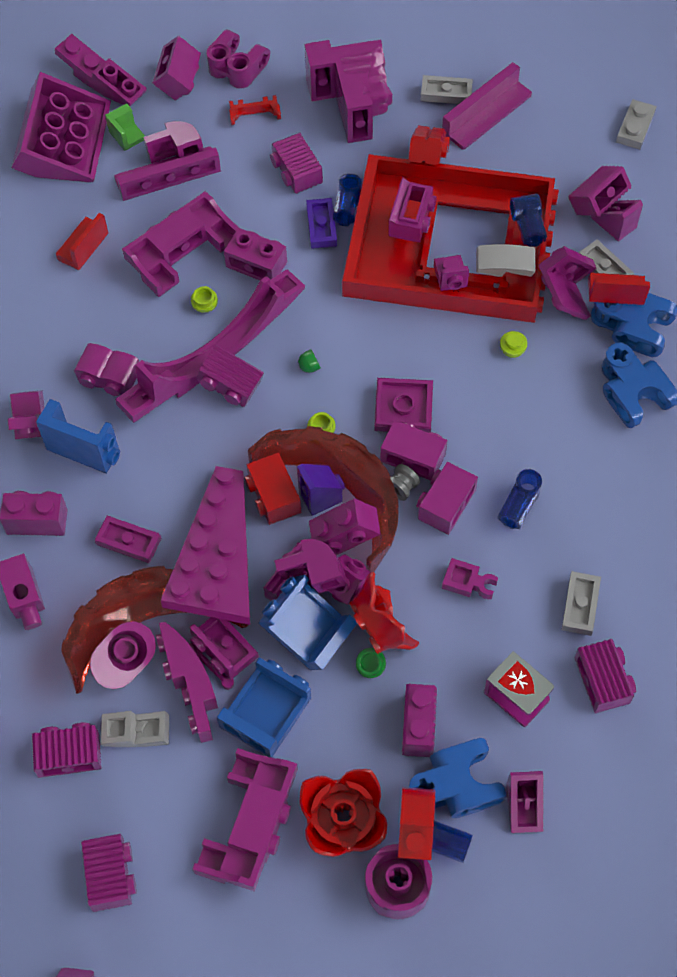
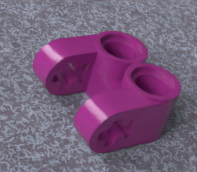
(238, 66)

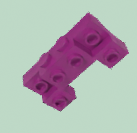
(176, 237)
(257, 823)

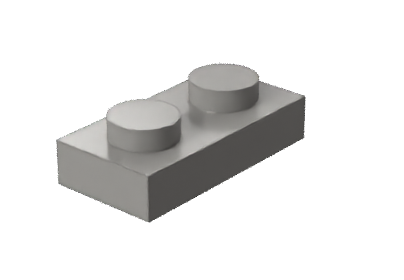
(445, 89)
(636, 124)
(605, 260)
(581, 603)

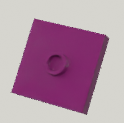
(404, 402)

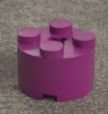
(385, 895)

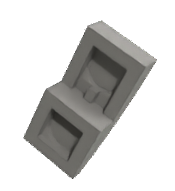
(503, 258)
(135, 730)

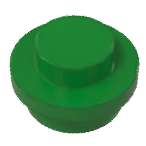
(370, 663)

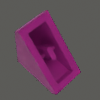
(620, 218)
(525, 801)

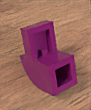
(178, 139)
(25, 412)
(316, 559)

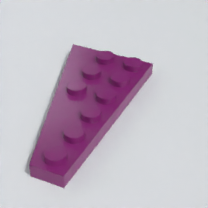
(214, 561)

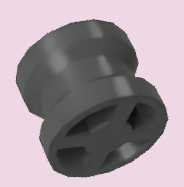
(404, 480)

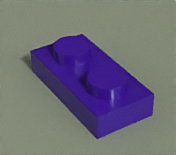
(321, 223)

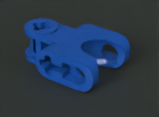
(631, 322)
(634, 381)
(454, 782)

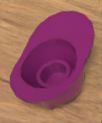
(122, 655)

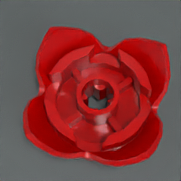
(375, 614)
(355, 792)

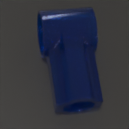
(347, 199)
(528, 213)
(520, 499)
(450, 842)

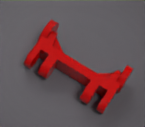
(252, 108)

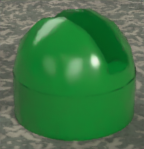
(308, 362)

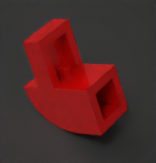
(416, 823)

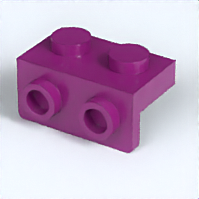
(224, 645)

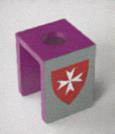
(518, 689)

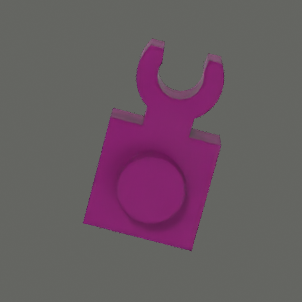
(464, 578)

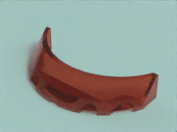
(359, 470)
(117, 602)

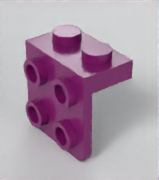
(561, 274)

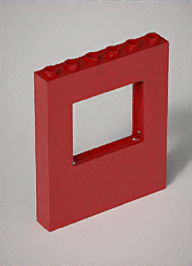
(394, 268)

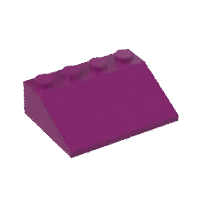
(61, 131)

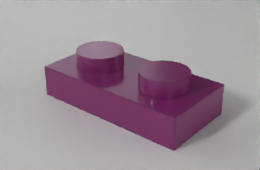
(128, 539)

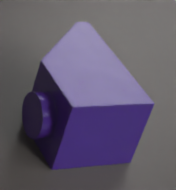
(319, 487)

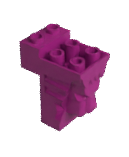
(353, 77)

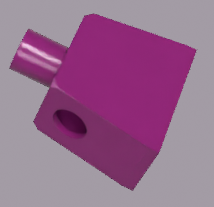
(20, 582)

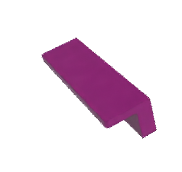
(485, 107)
(167, 173)

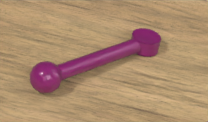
(226, 682)

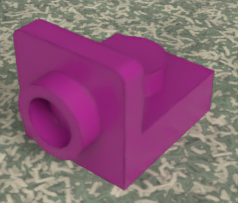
(451, 272)

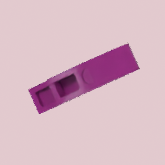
(100, 75)
(190, 676)

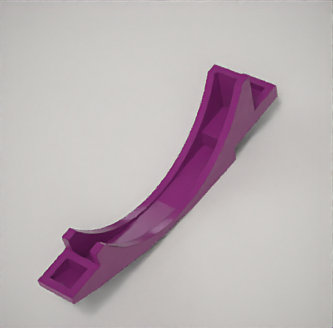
(163, 380)

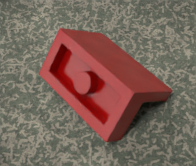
(83, 241)
(618, 288)

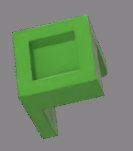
(123, 128)

